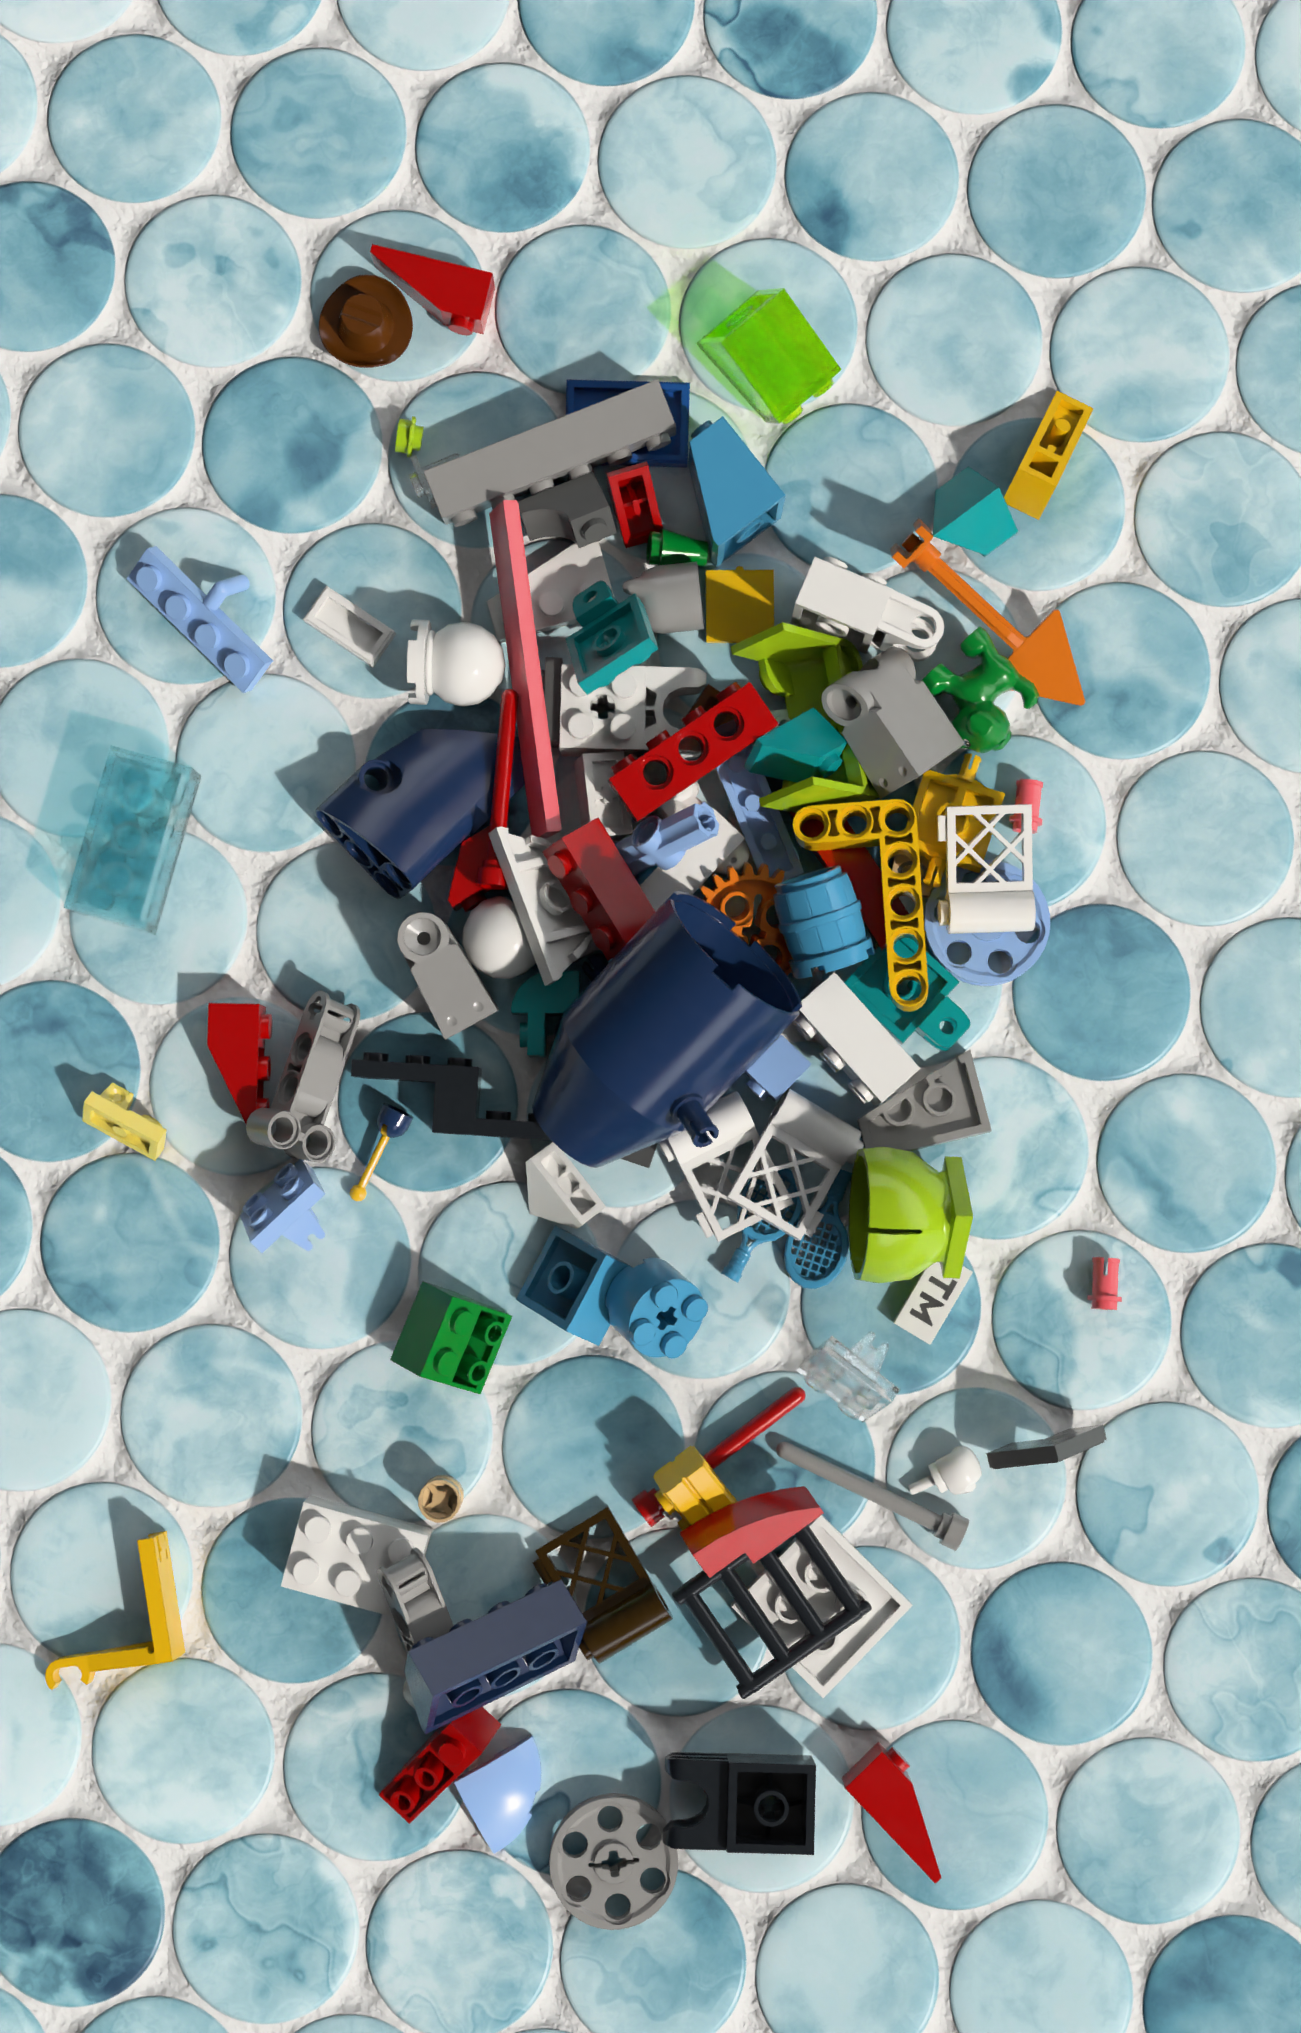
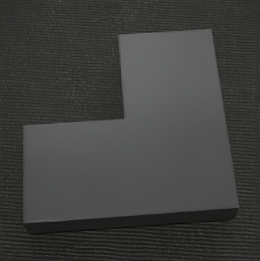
(1048, 1450)

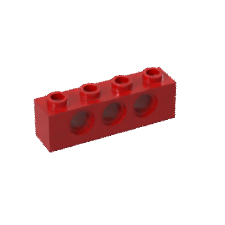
(752, 721)

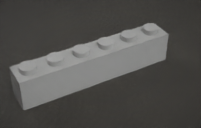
(552, 453)

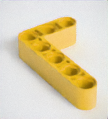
(894, 884)

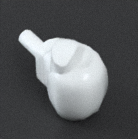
(954, 1471)

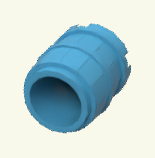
(821, 922)

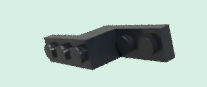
(455, 1095)

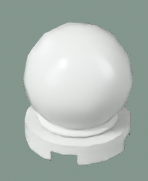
(456, 663)

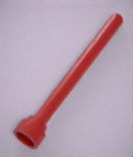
(490, 874)
(647, 1502)

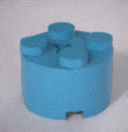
(655, 1308)

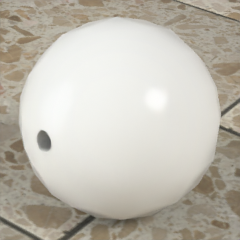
(497, 940)

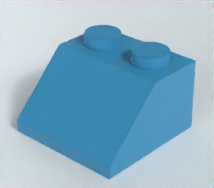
(571, 1285)

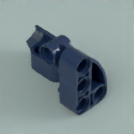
(428, 801)

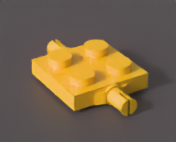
(943, 791)

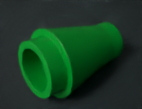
(673, 548)

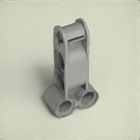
(308, 1082)
(414, 1602)

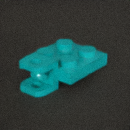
(611, 636)
(872, 989)

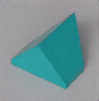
(972, 513)

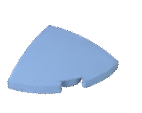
(502, 1792)

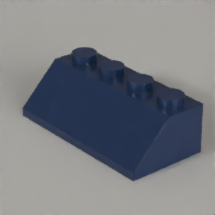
(493, 1654)

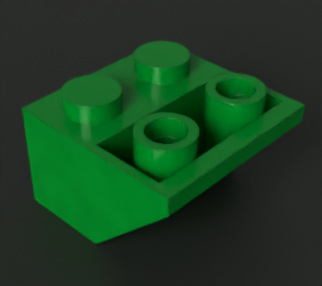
(450, 1338)

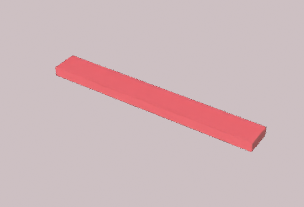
(525, 669)

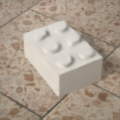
(854, 1041)
(342, 1548)

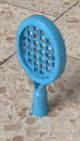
(835, 1196)
(742, 1254)

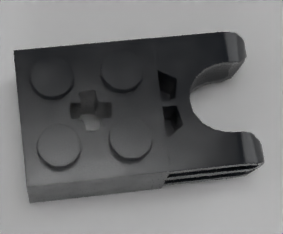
(732, 1810)

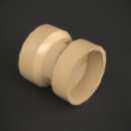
(435, 1503)

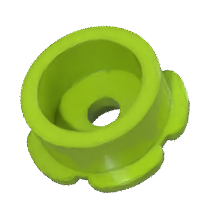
(408, 436)

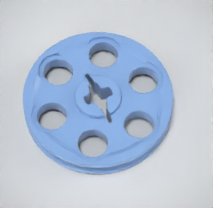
(981, 945)

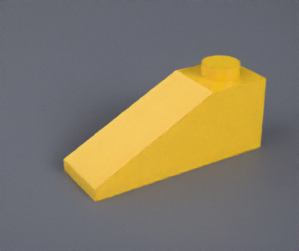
(1047, 455)

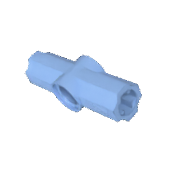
(667, 840)

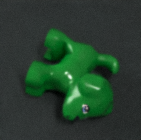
(980, 721)

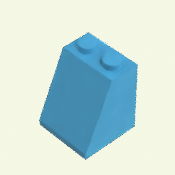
(731, 489)

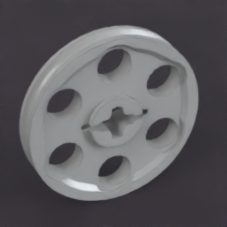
(603, 1882)

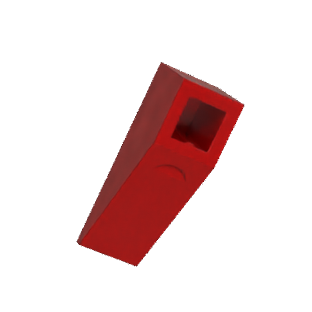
(238, 1048)
(439, 1763)

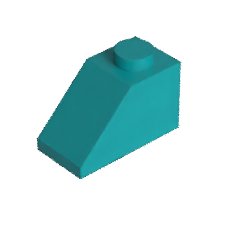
(798, 749)

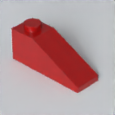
(448, 291)
(888, 1795)

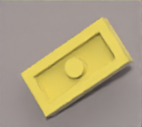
(112, 1116)

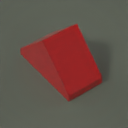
(634, 503)

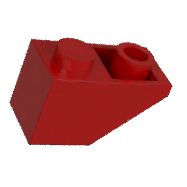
(463, 889)

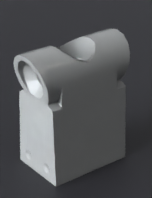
(890, 720)
(444, 974)

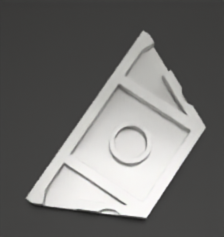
(545, 910)

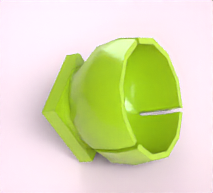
(906, 1215)

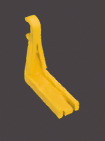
(163, 1618)

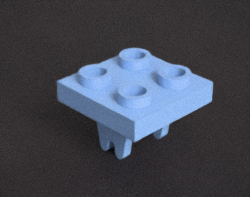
(285, 1209)

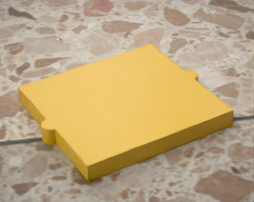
(738, 604)

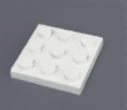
(838, 1656)

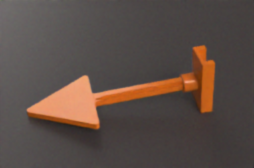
(1040, 657)

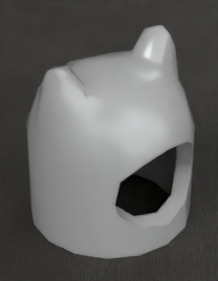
(670, 597)

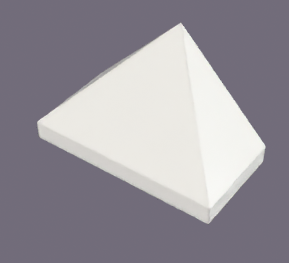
(559, 1189)

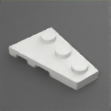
(555, 587)

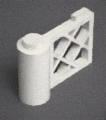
(993, 904)
(734, 1129)
(812, 1134)

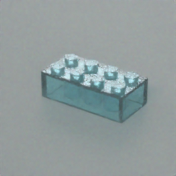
(133, 840)

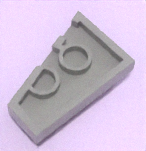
(931, 1112)

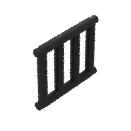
(784, 1657)

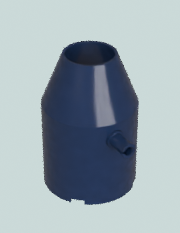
(661, 1034)

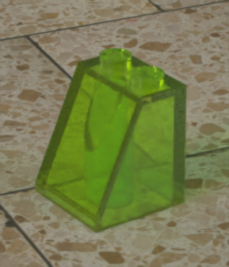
(771, 355)

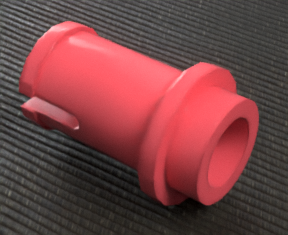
(1027, 792)
(1104, 1287)

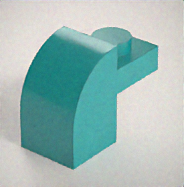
(541, 1001)

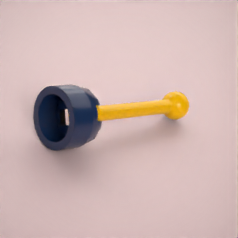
(391, 1123)

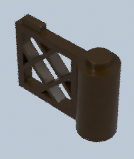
(622, 1616)

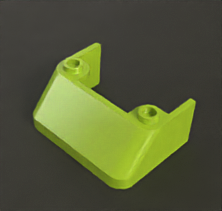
(799, 668)

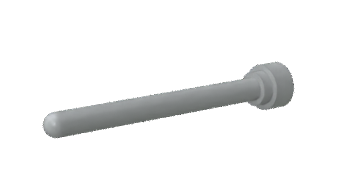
(946, 1527)

